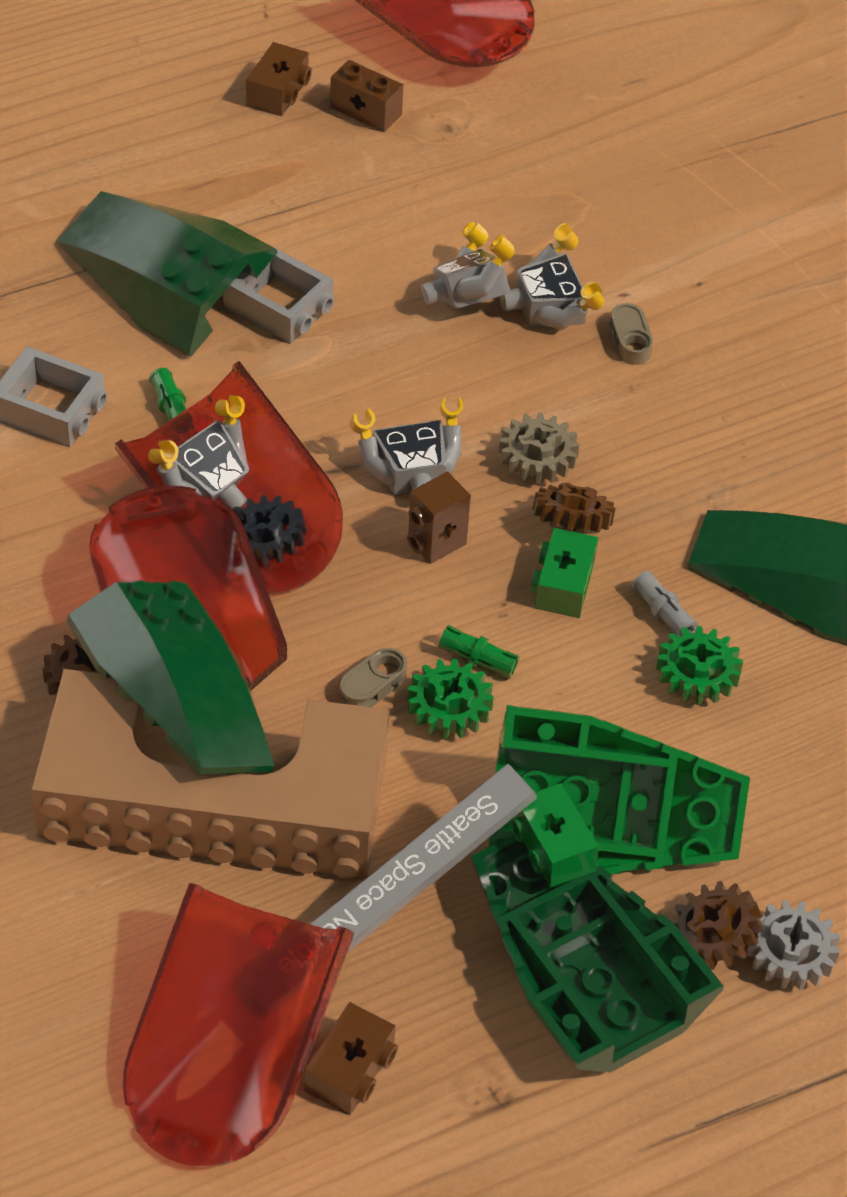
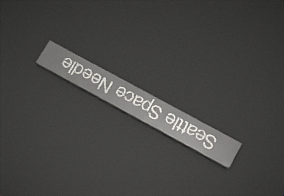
(429, 855)

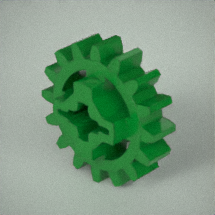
(699, 665)
(450, 698)

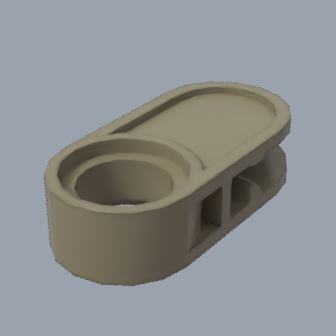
(627, 327)
(366, 684)

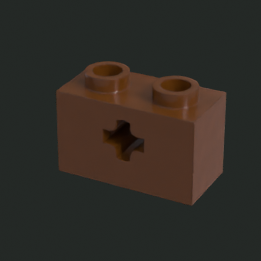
(278, 79)
(366, 95)
(438, 517)
(350, 1059)

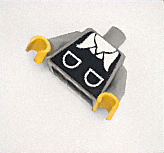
(473, 274)
(550, 288)
(412, 452)
(210, 460)

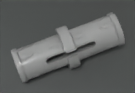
(663, 603)

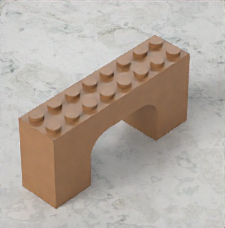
(304, 817)

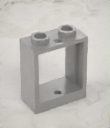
(288, 325)
(41, 420)

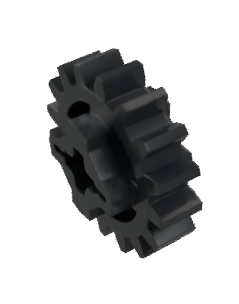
(267, 531)

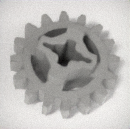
(814, 945)

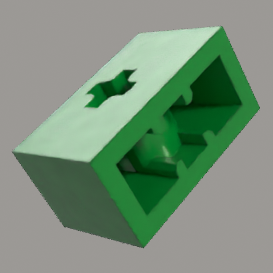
(565, 572)
(556, 837)

